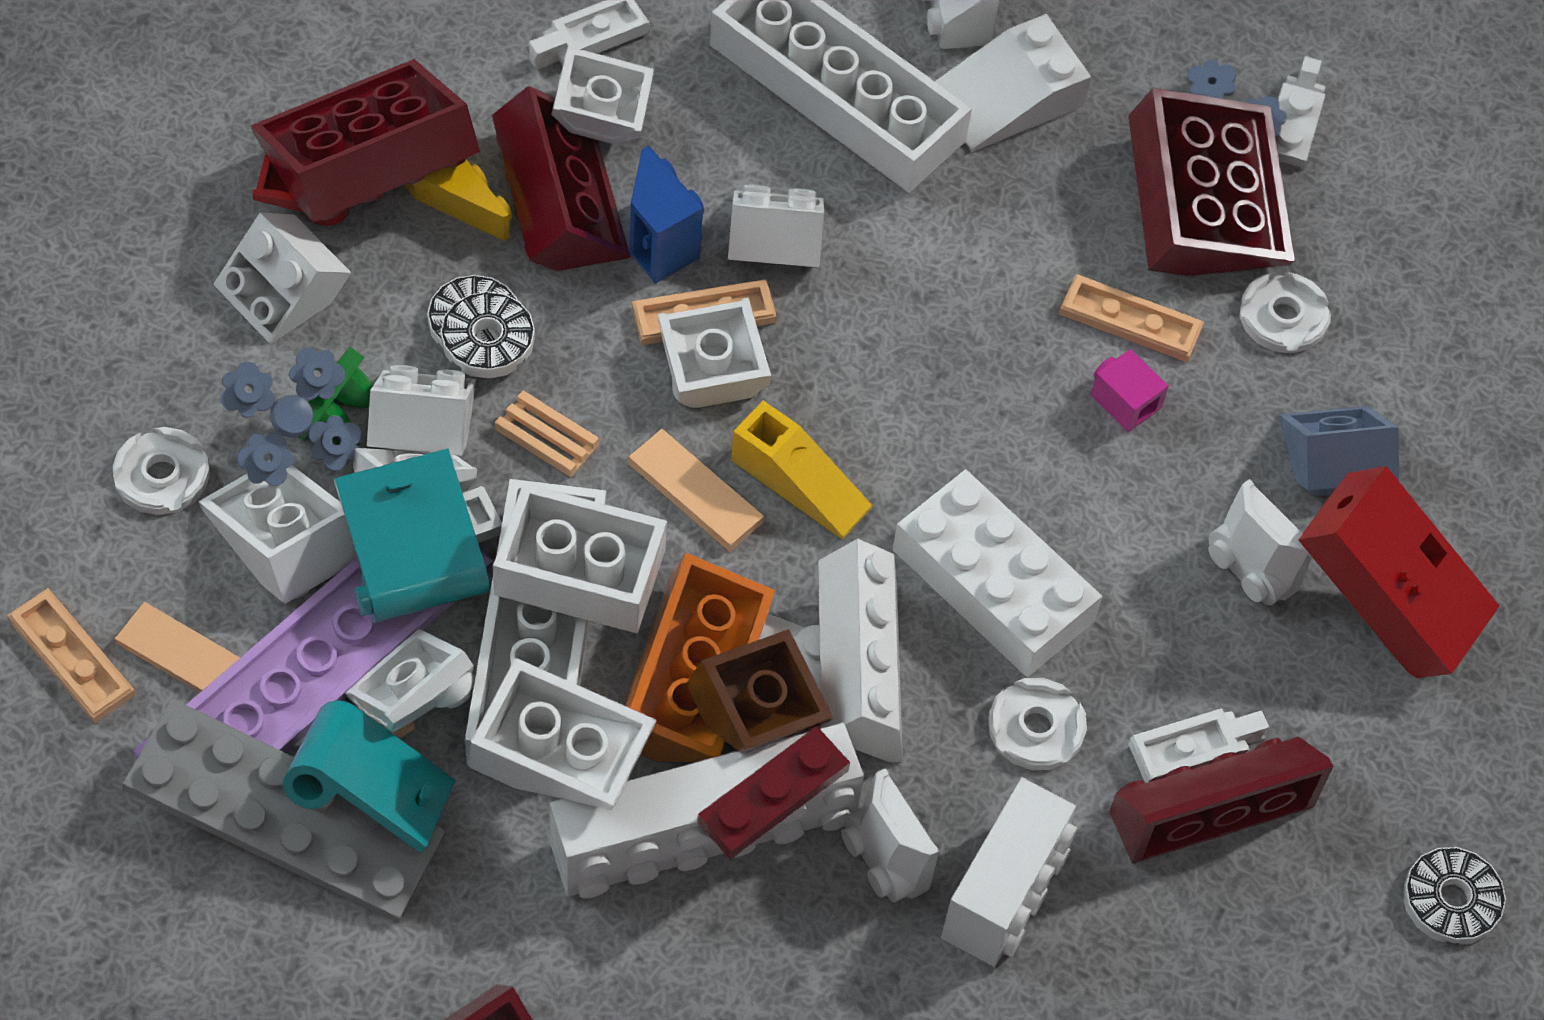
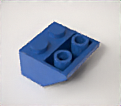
(663, 219)

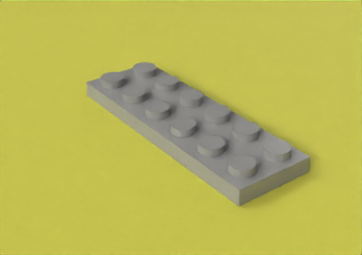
(237, 793)

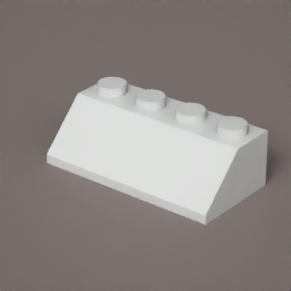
(861, 647)

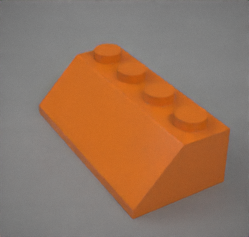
(698, 617)

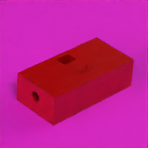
(1399, 572)

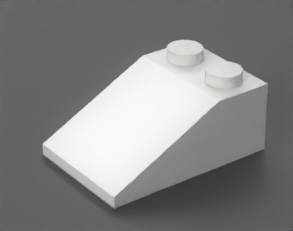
(1018, 82)
(283, 533)
(558, 738)

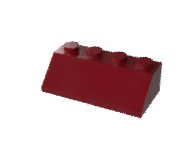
(557, 186)
(1219, 797)

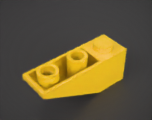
(465, 196)
(797, 469)

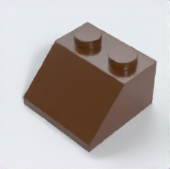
(758, 693)

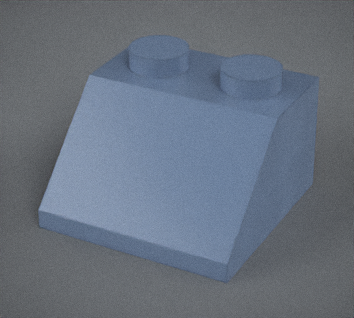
(1338, 442)

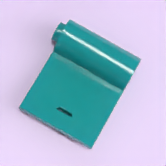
(411, 542)
(371, 770)

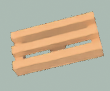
(516, 412)

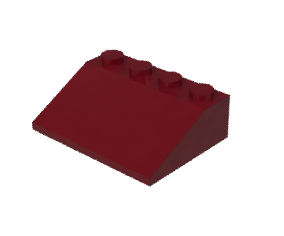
(367, 139)
(1208, 184)

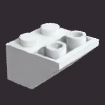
(776, 226)
(280, 275)
(420, 410)

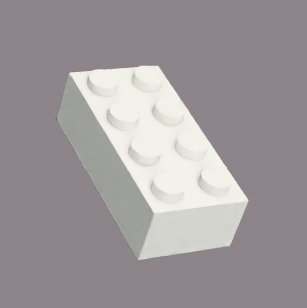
(996, 573)

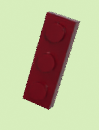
(773, 792)

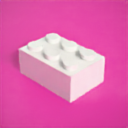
(579, 557)
(1010, 873)

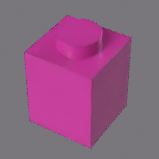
(1128, 389)

